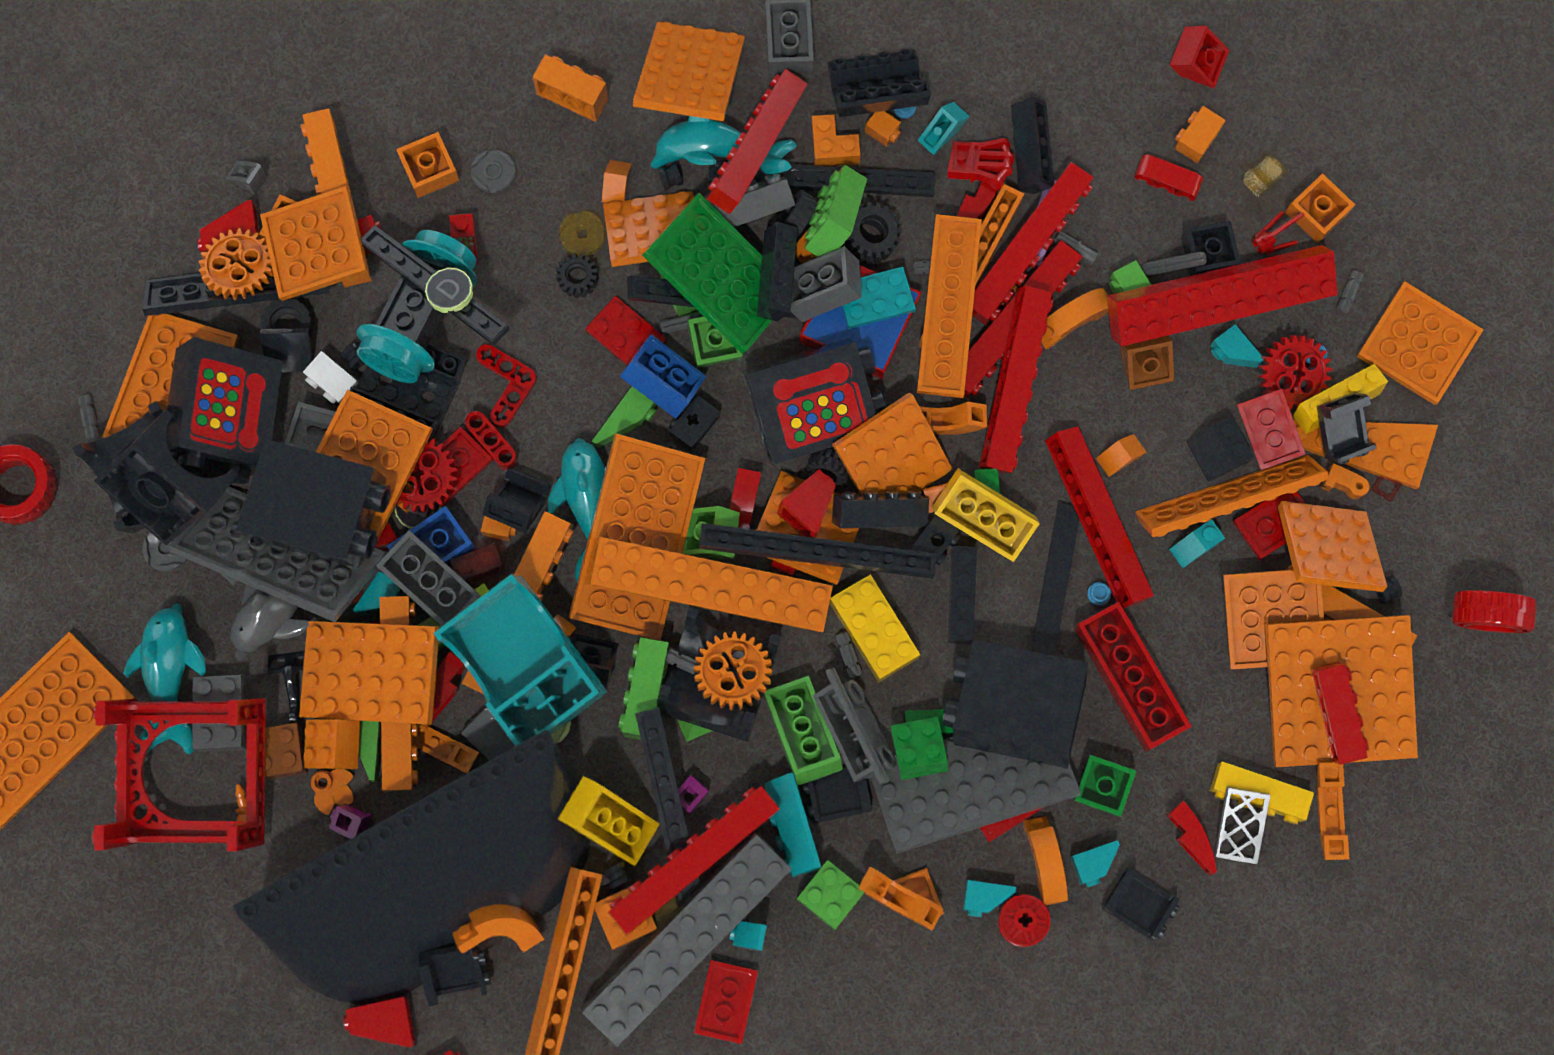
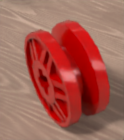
(1033, 931)

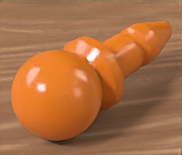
(241, 800)

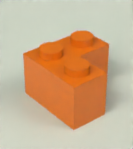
(833, 149)

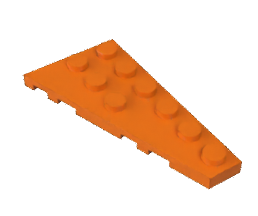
(1399, 450)

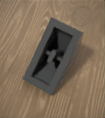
(247, 176)

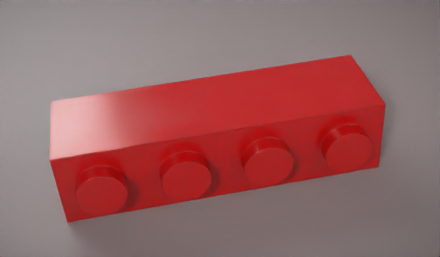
(1340, 713)

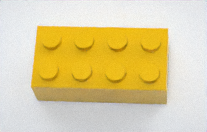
(985, 515)
(874, 628)
(608, 821)

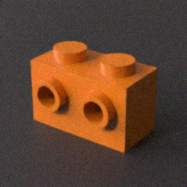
(1200, 133)

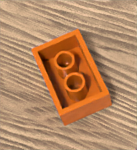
(570, 87)

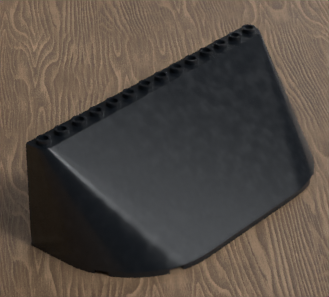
(407, 884)

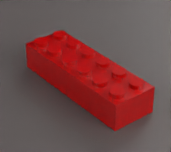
(1132, 677)

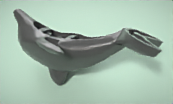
(261, 620)

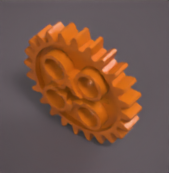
(225, 280)
(714, 679)

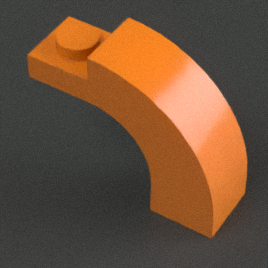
(1075, 314)
(957, 419)
(1047, 860)
(900, 899)
(499, 921)

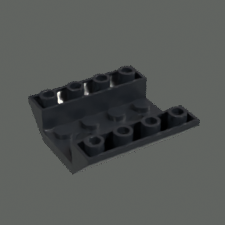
(877, 83)
(406, 397)

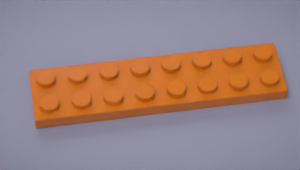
(949, 306)
(1231, 495)

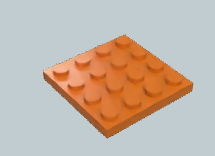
(638, 223)
(314, 243)
(1420, 343)
(893, 451)
(774, 523)
(1331, 546)
(1261, 600)

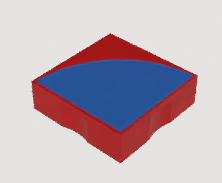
(880, 336)

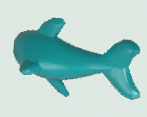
(704, 138)
(579, 486)
(162, 662)

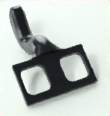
(289, 671)

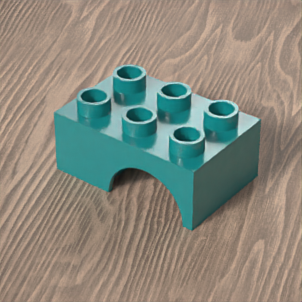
(521, 661)

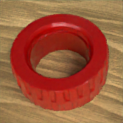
(44, 489)
(1494, 611)

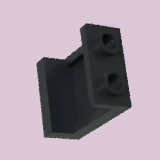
(1344, 428)
(517, 500)
(837, 797)
(1141, 905)
(451, 971)

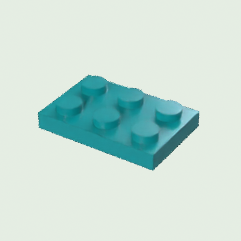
(883, 298)

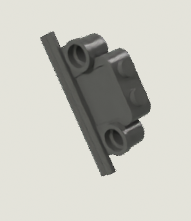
(854, 729)

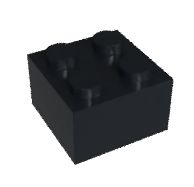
(1216, 242)

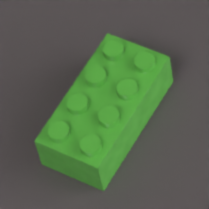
(835, 211)
(645, 683)
(802, 731)

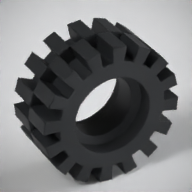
(577, 263)
(829, 464)

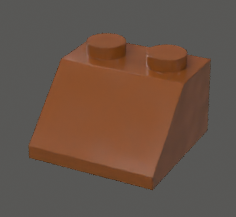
(1148, 362)

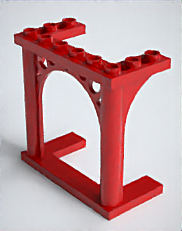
(128, 829)

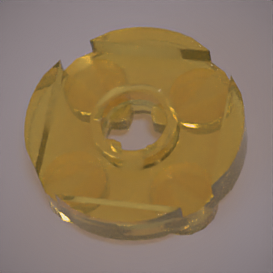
(580, 222)

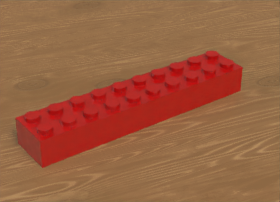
(1222, 295)

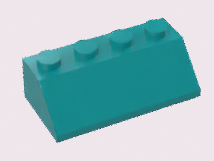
(792, 826)

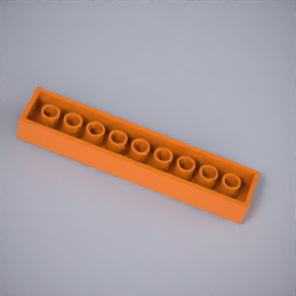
(710, 584)

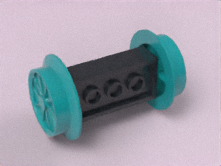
(408, 320)

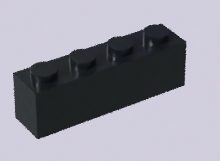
(1032, 145)
(777, 271)
(880, 510)
(962, 595)

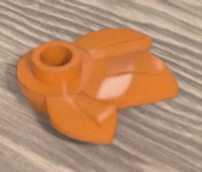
(334, 792)

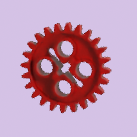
(1276, 369)
(440, 470)

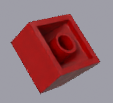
(1199, 56)

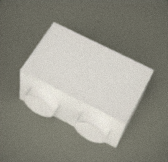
(329, 377)

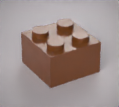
(284, 751)

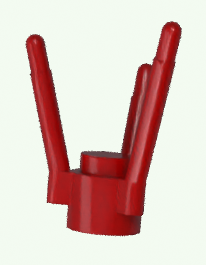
(1266, 241)

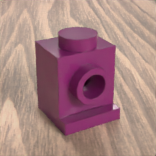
(694, 787)
(340, 823)

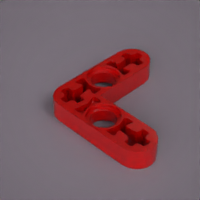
(515, 384)

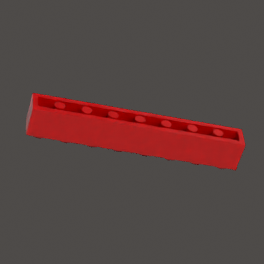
(756, 141)
(1029, 242)
(991, 345)
(1016, 379)
(1099, 517)
(692, 861)

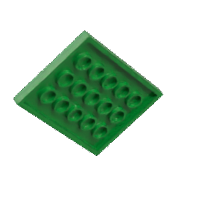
(712, 270)

